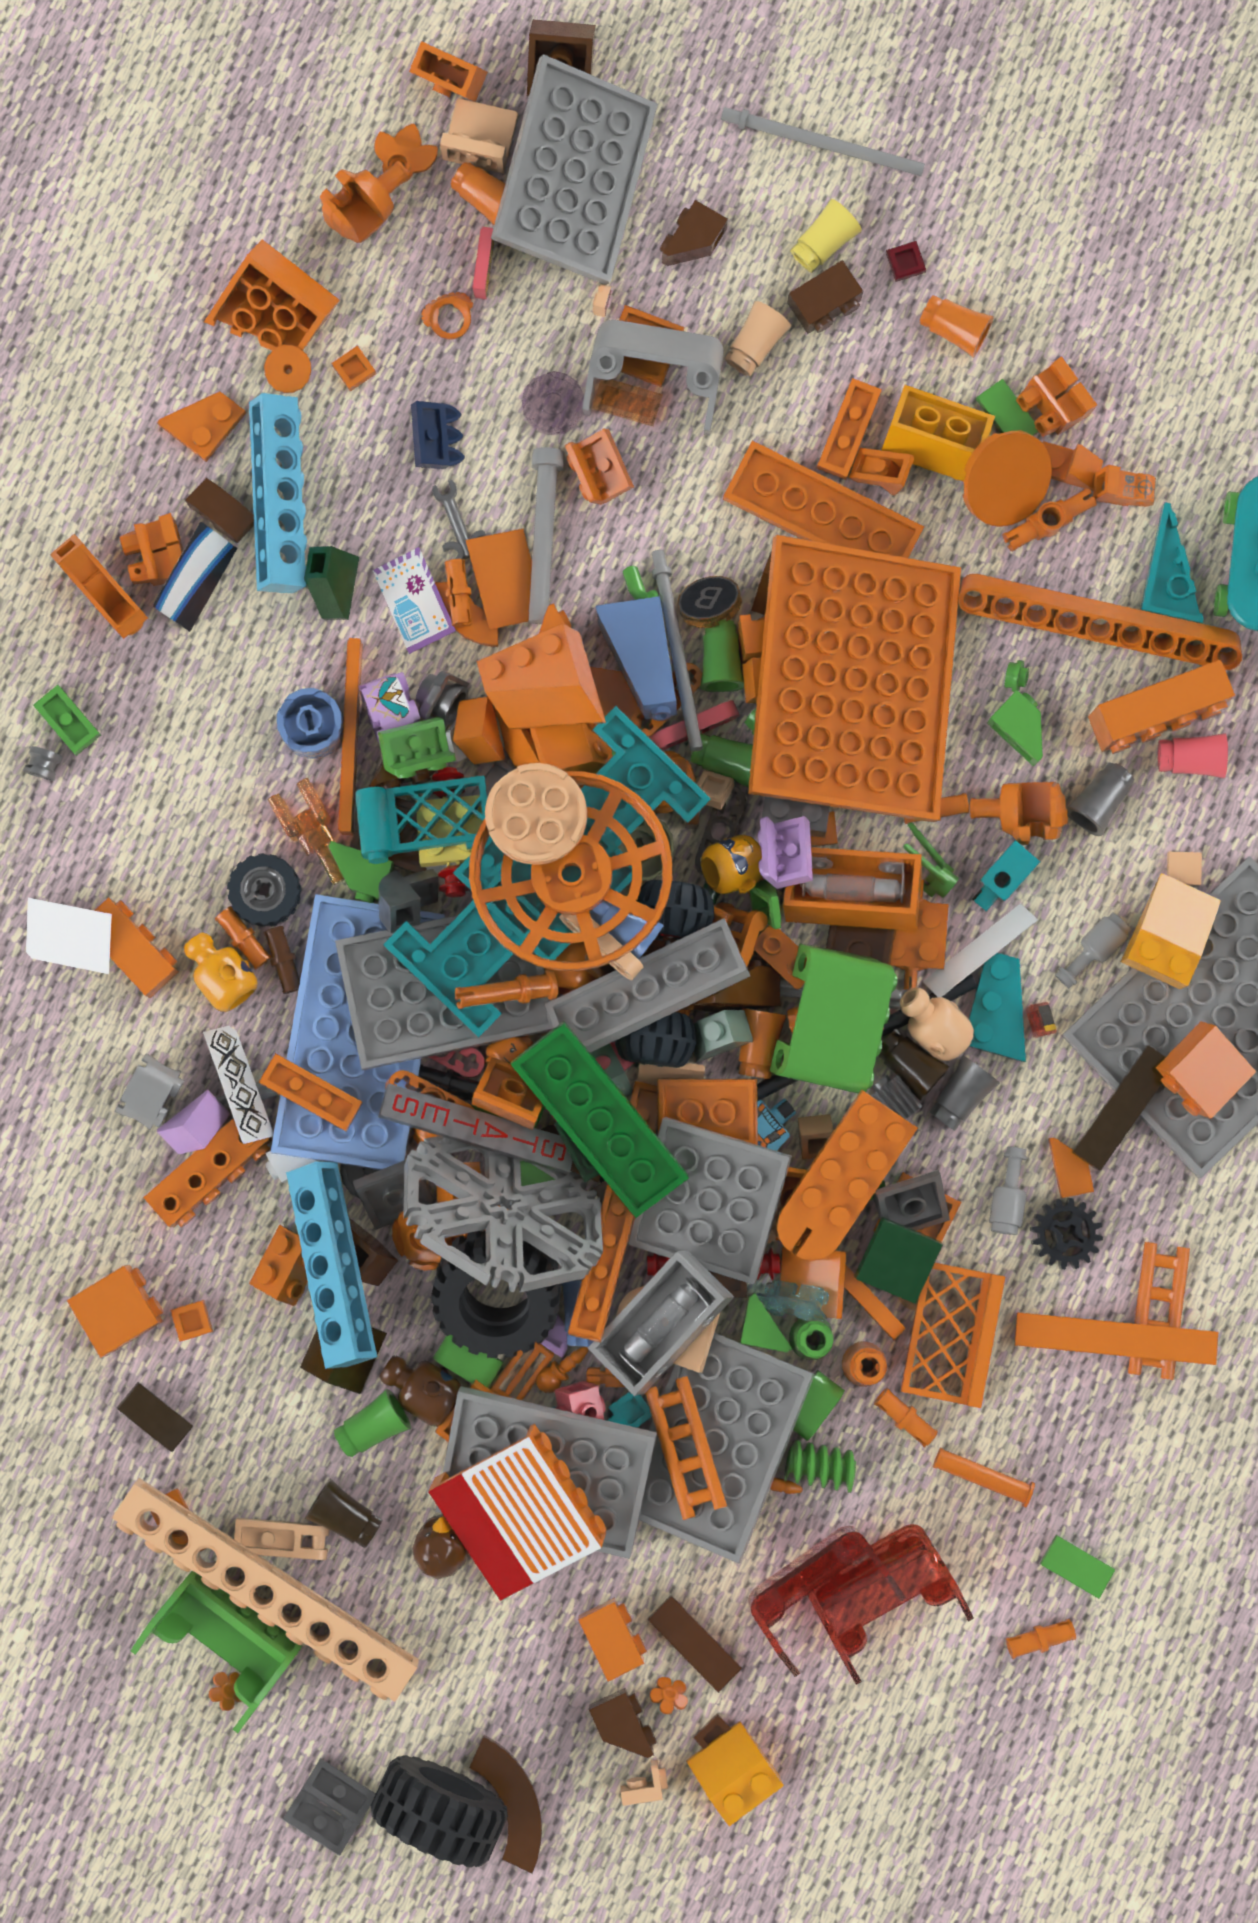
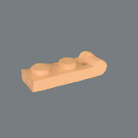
(281, 1538)

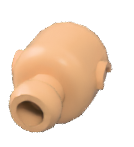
(936, 1024)

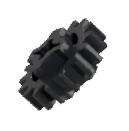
(1058, 1247)

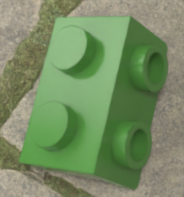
(415, 748)

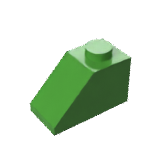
(1020, 726)
(358, 873)

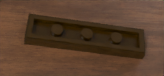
(1121, 1110)

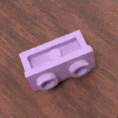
(785, 851)

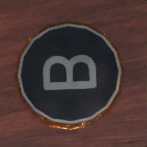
(709, 601)

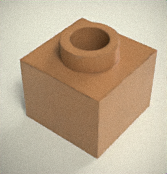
(813, 1134)

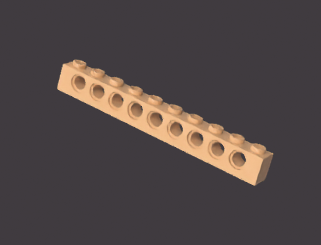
(286, 1590)

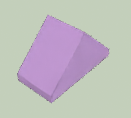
(194, 1124)

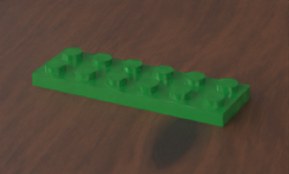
(599, 1119)

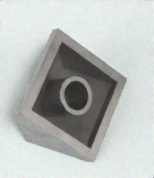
(914, 1202)

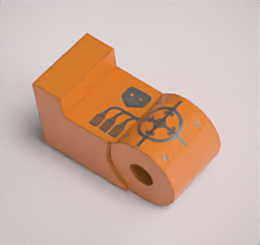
(1124, 487)

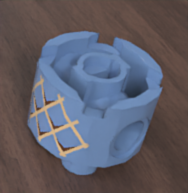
(310, 723)

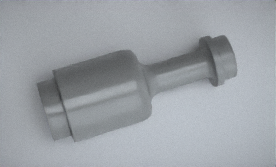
(1097, 945)
(1009, 1200)

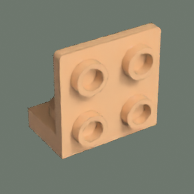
(479, 135)

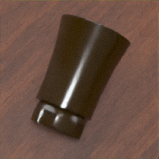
(912, 1063)
(343, 1515)

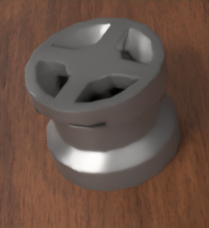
(42, 763)

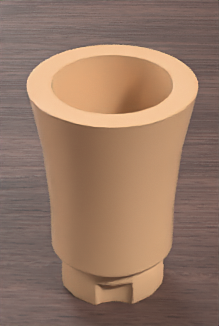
(756, 338)

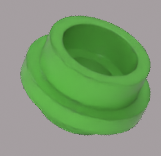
(1016, 675)

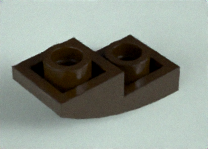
(154, 1417)

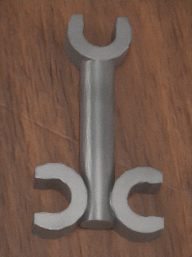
(456, 522)

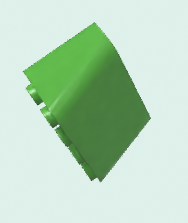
(837, 1019)

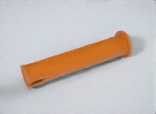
(984, 1476)

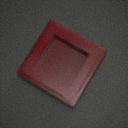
(906, 261)

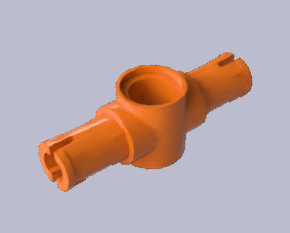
(1036, 528)

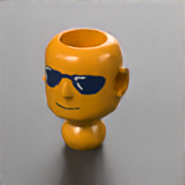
(732, 864)
(220, 973)

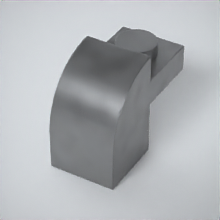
(403, 896)

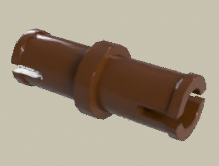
(283, 959)

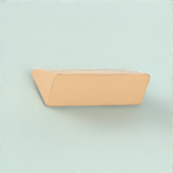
(650, 1073)

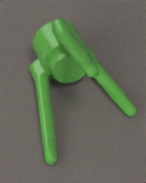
(940, 877)

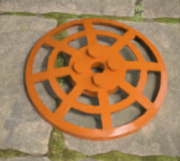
(585, 893)

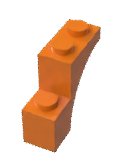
(99, 587)

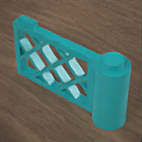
(379, 817)

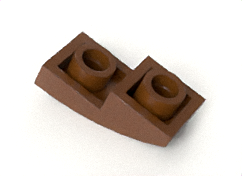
(221, 510)

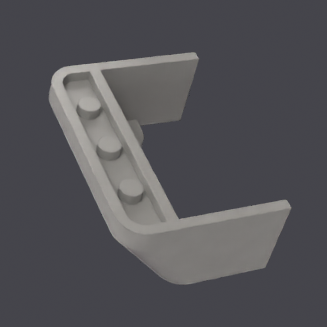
(696, 351)

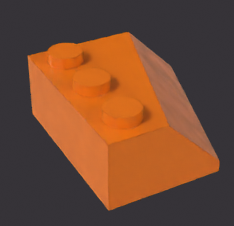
(273, 301)
(542, 681)

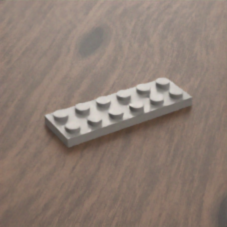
(667, 983)

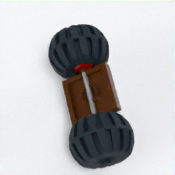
(672, 1038)

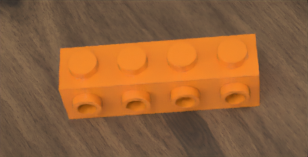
(203, 1174)

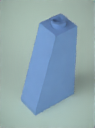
(640, 648)

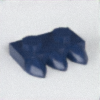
(433, 435)

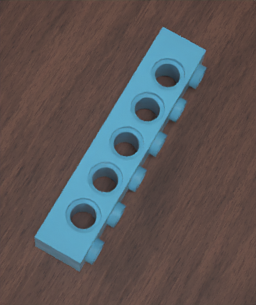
(268, 507)
(331, 1265)

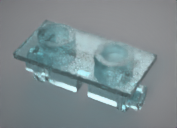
(806, 1305)

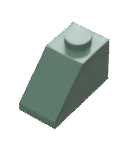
(721, 1033)

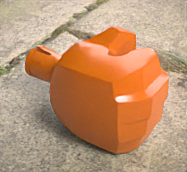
(362, 202)
(1026, 810)

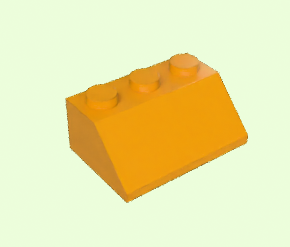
(936, 431)

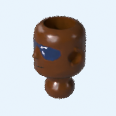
(425, 1391)

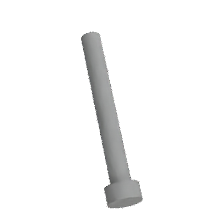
(547, 463)

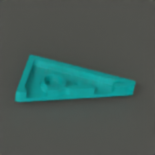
(1168, 581)

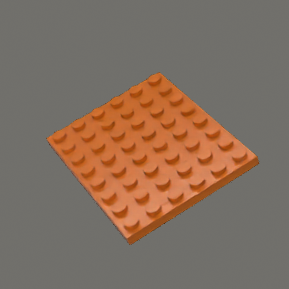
(855, 679)

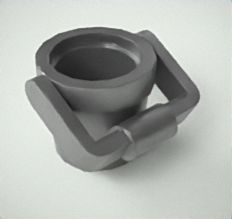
(441, 696)

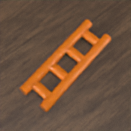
(1174, 1296)
(702, 1460)

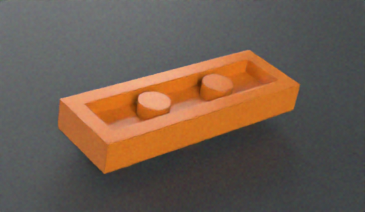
(849, 429)
(310, 1092)

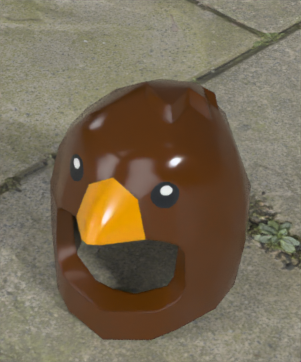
(438, 1549)

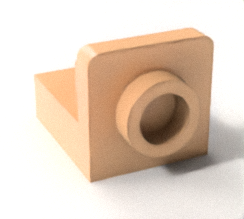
(641, 1791)

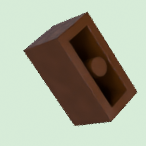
(825, 298)

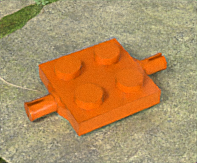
(926, 946)

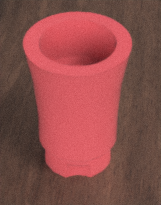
(1194, 755)

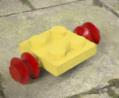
(452, 855)

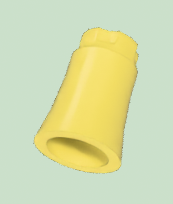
(825, 236)

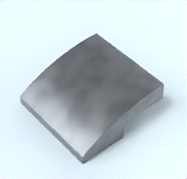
(336, 1792)

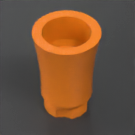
(479, 189)
(956, 324)
(758, 1055)
(852, 1364)

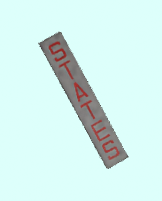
(474, 1128)

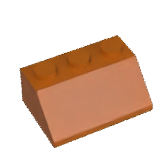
(571, 747)

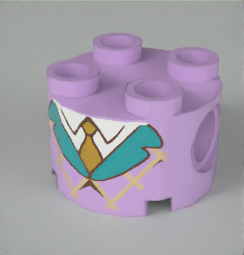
(389, 703)

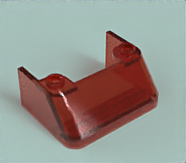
(805, 1574)
(863, 1594)

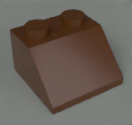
(563, 42)

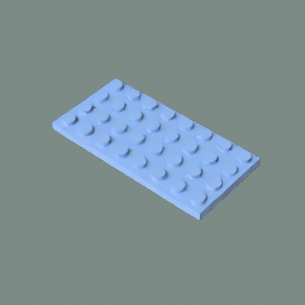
(326, 1046)

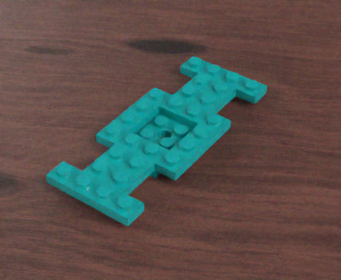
(467, 951)

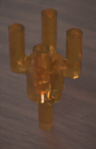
(309, 827)

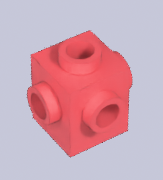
(581, 1399)

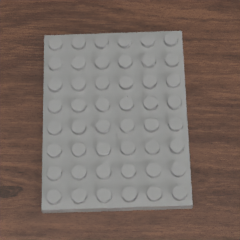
(1153, 1013)

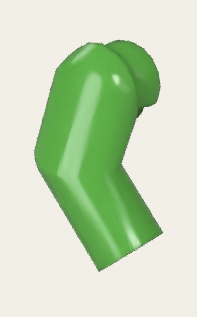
(635, 584)

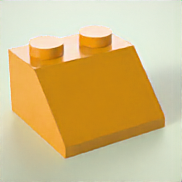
(735, 1773)

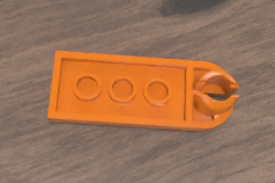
(843, 1178)

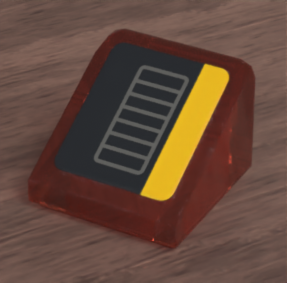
(1041, 1019)

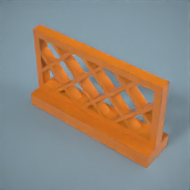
(981, 1338)

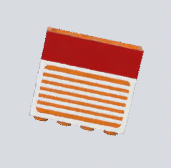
(519, 1514)

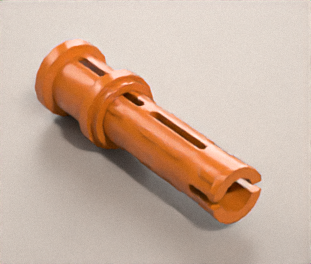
(520, 989)

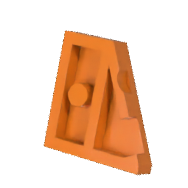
(204, 423)

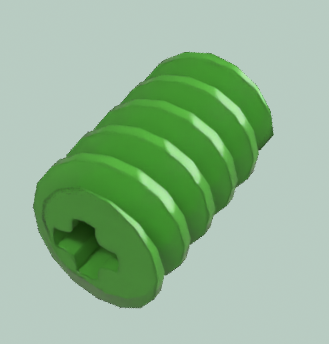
(821, 1465)

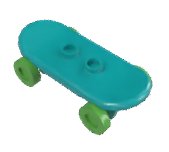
(1242, 588)

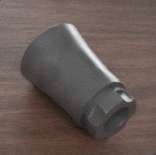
(1101, 799)
(963, 1093)

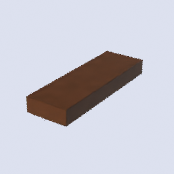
(694, 1643)

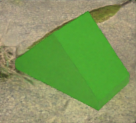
(760, 1328)

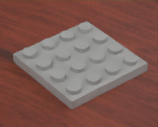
(722, 1208)

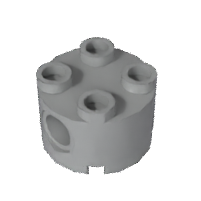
(149, 1092)

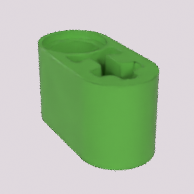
(466, 1364)
(818, 1404)

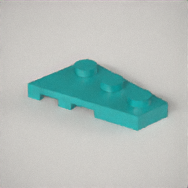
(999, 1009)

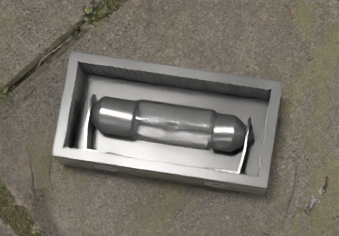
(661, 1322)

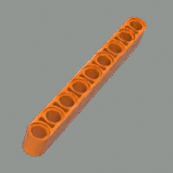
(1089, 610)

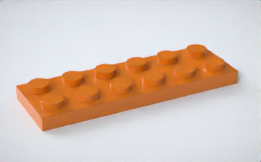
(816, 506)

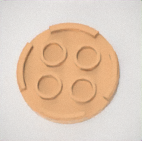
(536, 814)

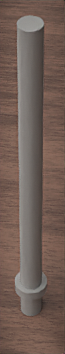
(745, 119)
(662, 573)

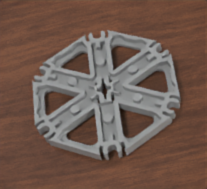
(505, 1229)

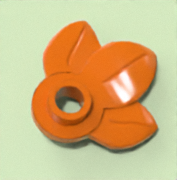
(405, 148)

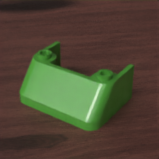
(229, 1631)

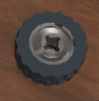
(262, 871)

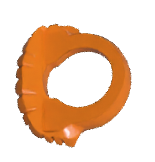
(459, 301)

